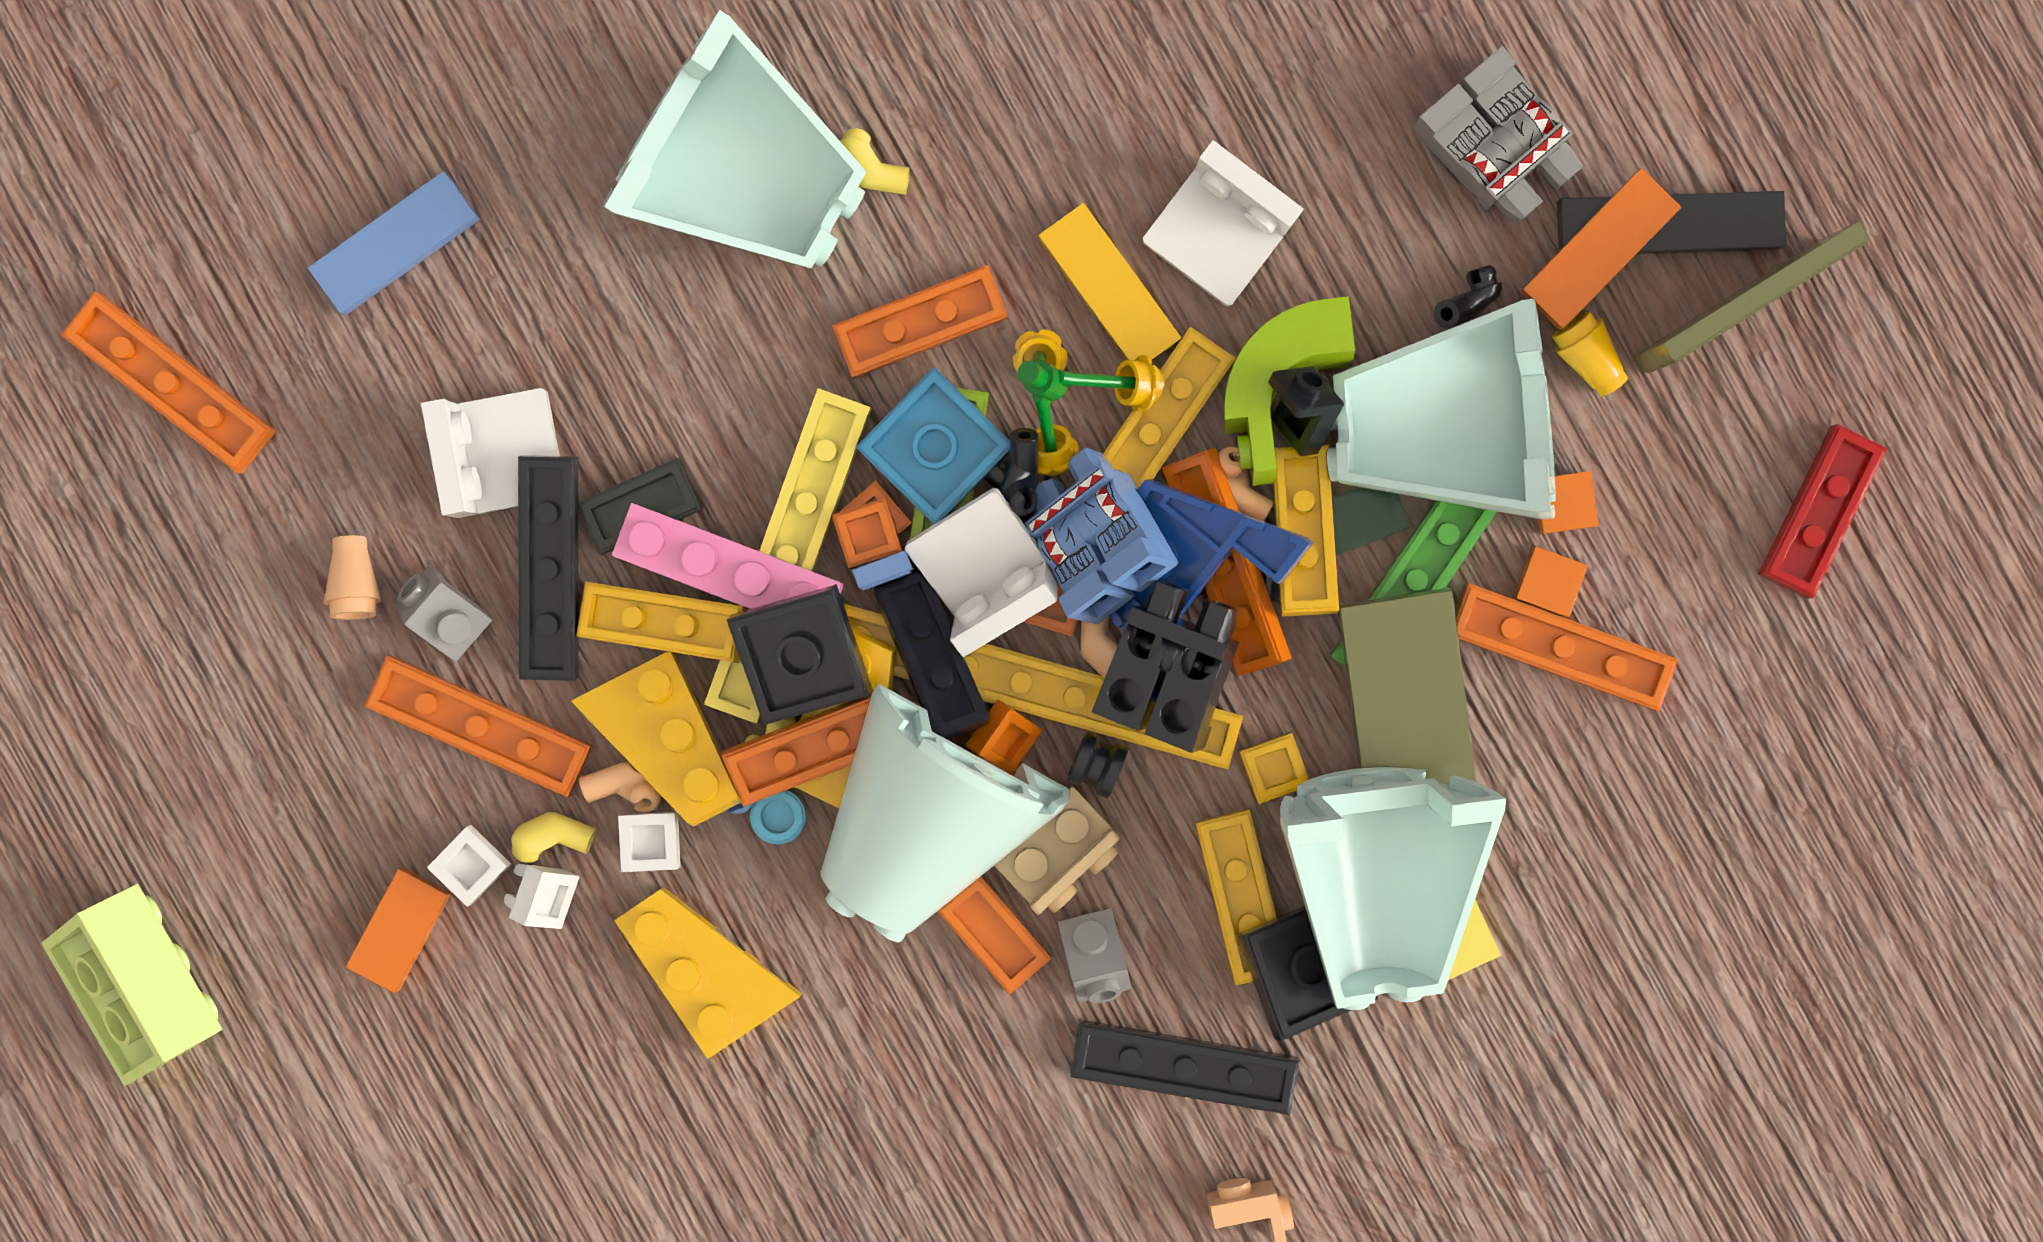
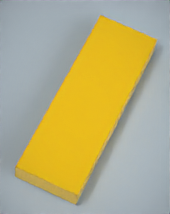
(1108, 285)
(1152, 434)
(1305, 508)
(657, 621)
(1235, 881)

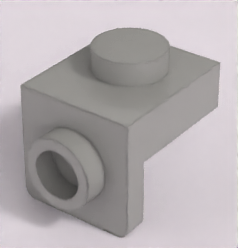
(440, 613)
(1095, 956)

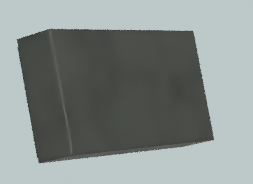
(660, 489)

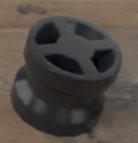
(1097, 764)

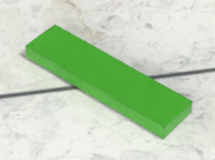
(1430, 553)

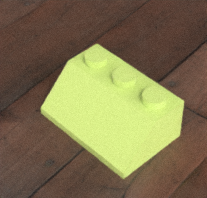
(131, 983)

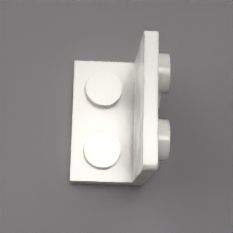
(1222, 224)
(478, 448)
(984, 570)

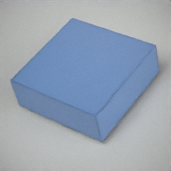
(883, 571)

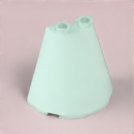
(739, 158)
(1453, 418)
(923, 819)
(1389, 875)

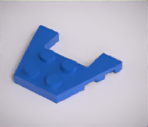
(1203, 538)

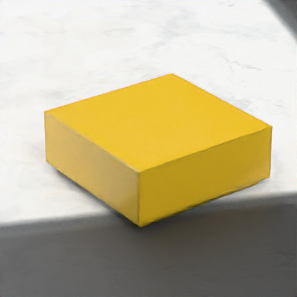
(1273, 767)

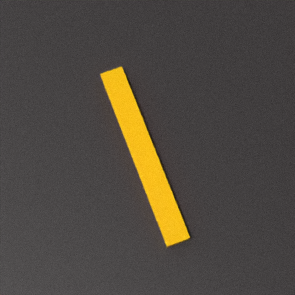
(1056, 693)

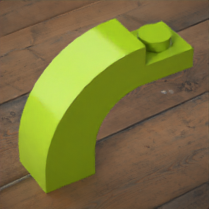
(1300, 337)

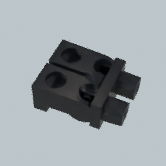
(1169, 668)

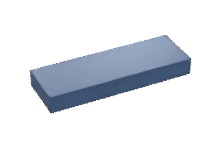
(394, 243)

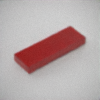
(1822, 511)

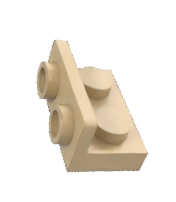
(1059, 854)

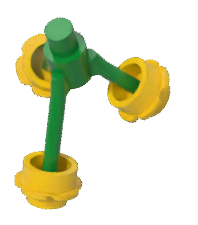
(1041, 367)

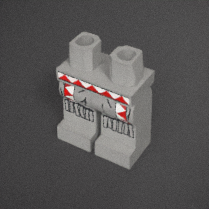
(1496, 134)

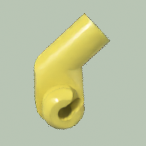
(879, 175)

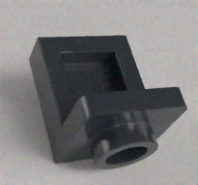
(1305, 408)

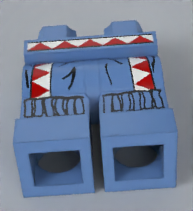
(1098, 538)

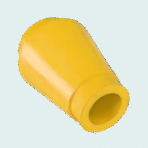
(1590, 353)

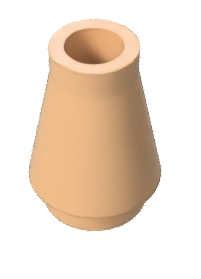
(351, 580)

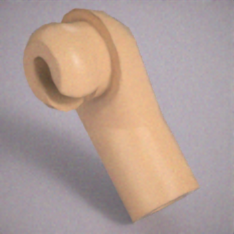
(1247, 499)
(1096, 646)
(624, 781)

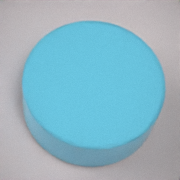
(779, 817)

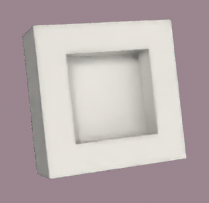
(649, 841)
(469, 865)
(542, 896)

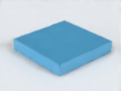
(935, 446)

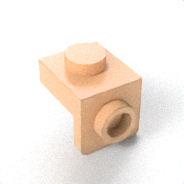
(1243, 1202)

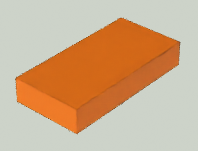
(398, 929)
(995, 934)

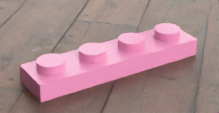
(711, 561)

